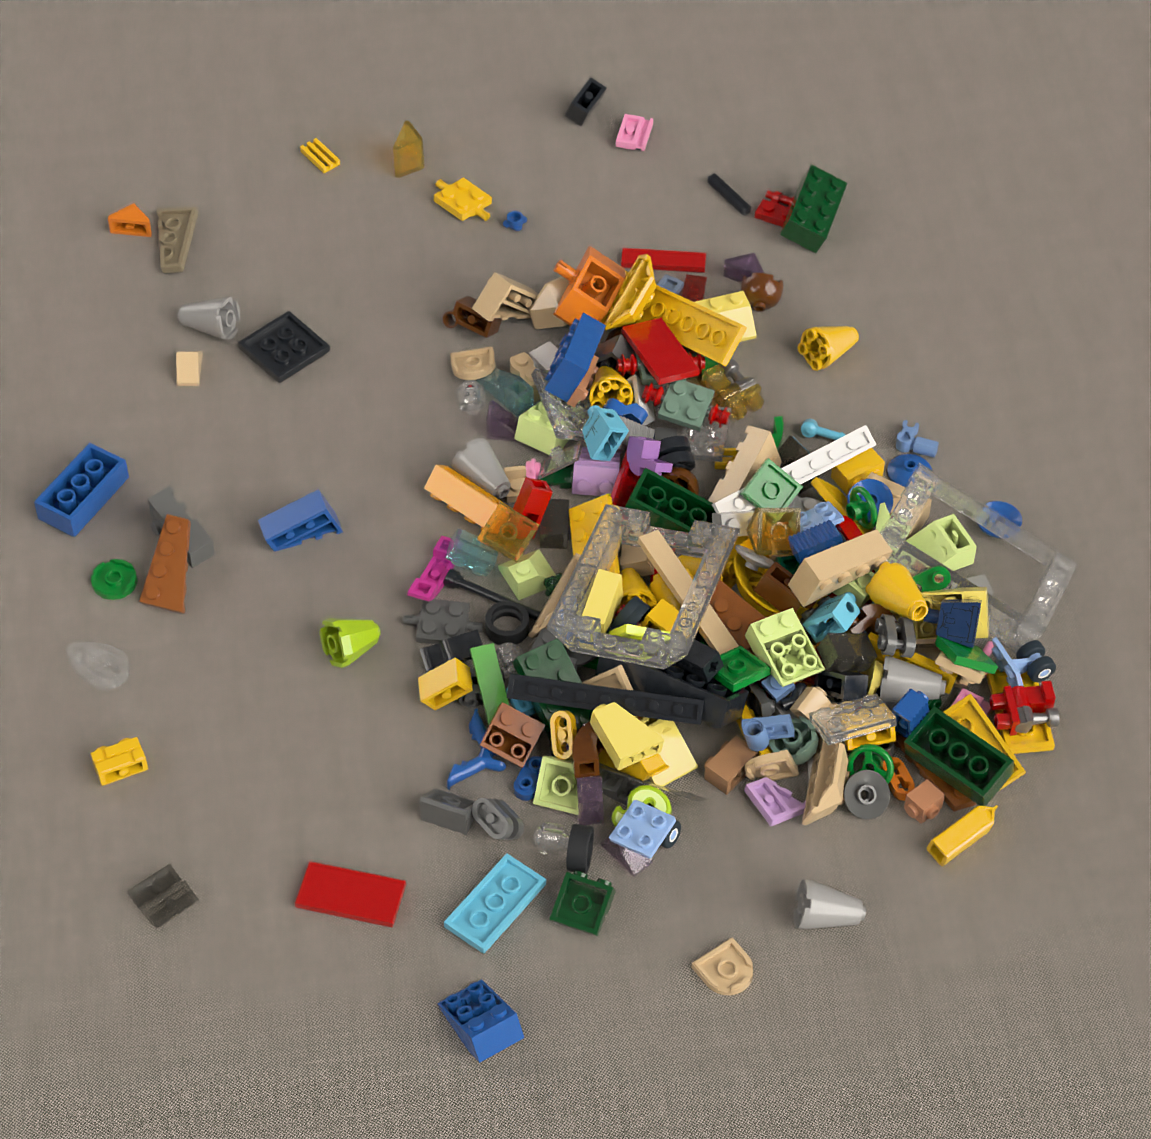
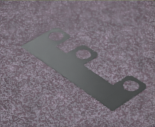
(682, 793)

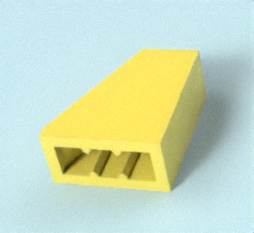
(604, 598)
(624, 735)

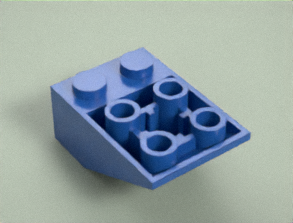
(482, 1020)

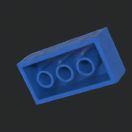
(574, 356)
(81, 489)

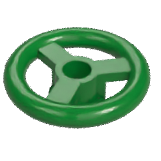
(859, 509)
(873, 759)

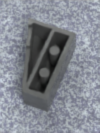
(200, 543)

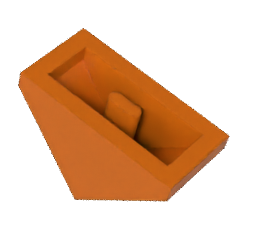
(130, 222)

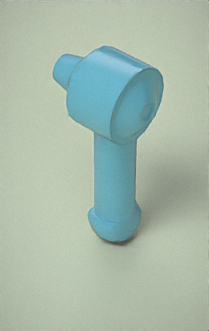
(810, 428)

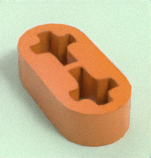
(903, 777)

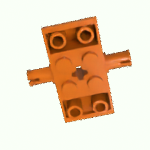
(590, 286)

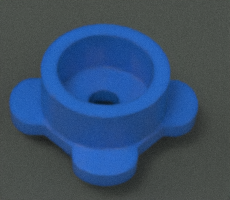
(515, 220)

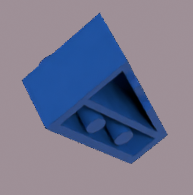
(299, 521)

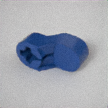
(631, 411)

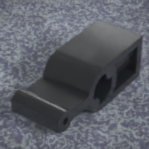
(450, 648)
(702, 661)

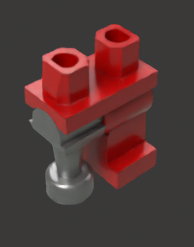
(1024, 707)

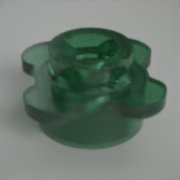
(551, 583)

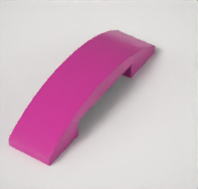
(433, 577)

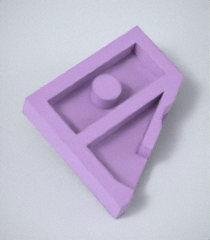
(773, 801)

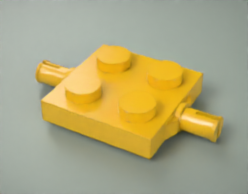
(462, 199)

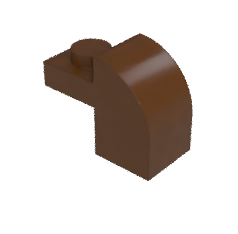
(867, 618)

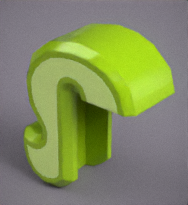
(645, 794)

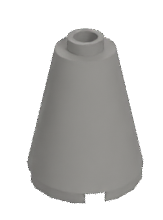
(212, 316)
(482, 467)
(902, 676)
(825, 907)

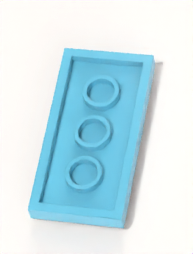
(495, 903)

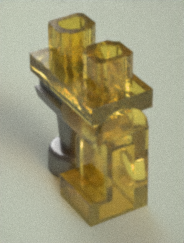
(735, 395)

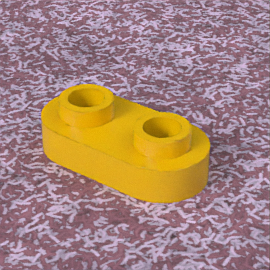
(562, 734)

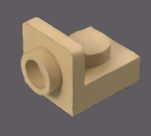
(516, 477)

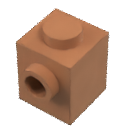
(924, 801)

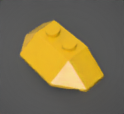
(633, 295)

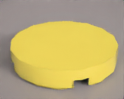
(875, 676)

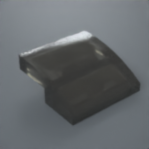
(163, 896)

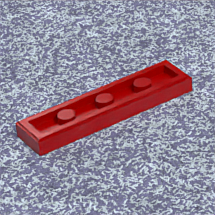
(666, 259)

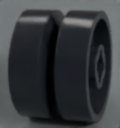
(677, 451)

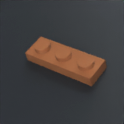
(582, 389)

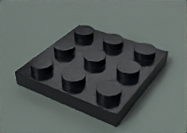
(284, 346)

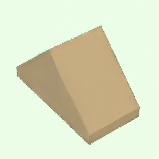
(188, 367)

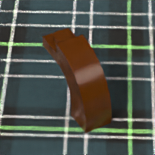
(585, 752)

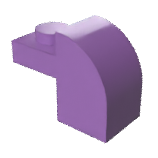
(644, 453)

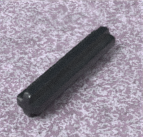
(729, 194)

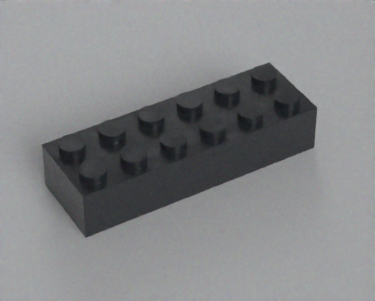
(720, 703)

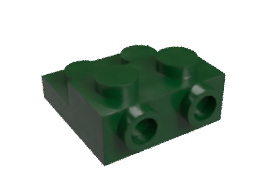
(583, 903)

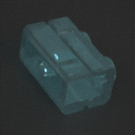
(471, 553)

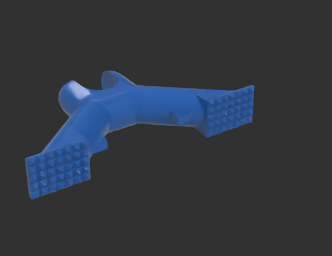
(479, 763)

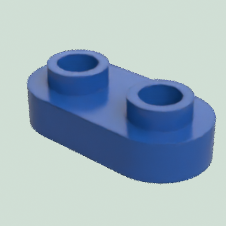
(528, 775)

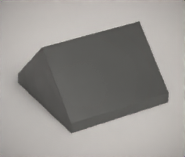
(447, 810)

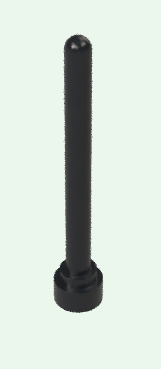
(456, 580)

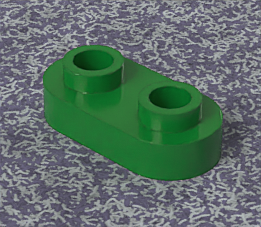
(927, 581)

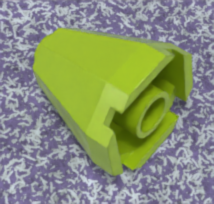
(348, 639)

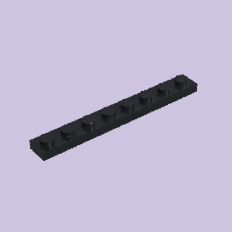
(590, 696)

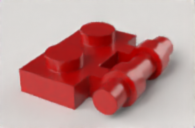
(771, 210)

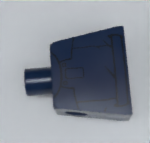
(956, 620)

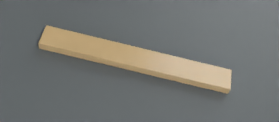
(679, 582)

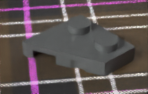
(759, 701)

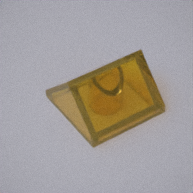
(408, 151)
(771, 528)
(508, 532)

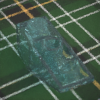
(509, 390)

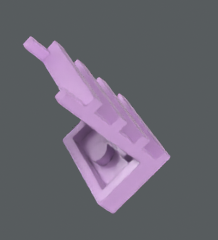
(594, 476)

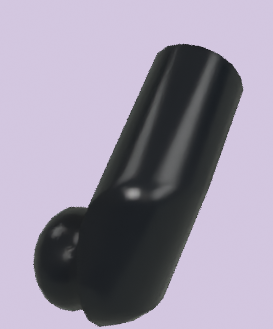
(787, 703)

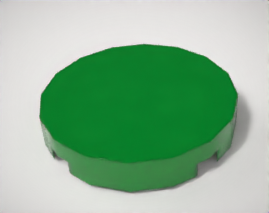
(114, 579)

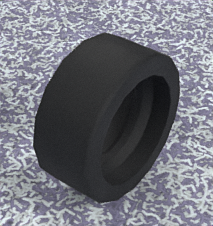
(504, 609)
(580, 848)

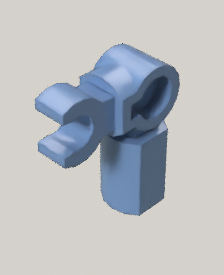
(906, 441)

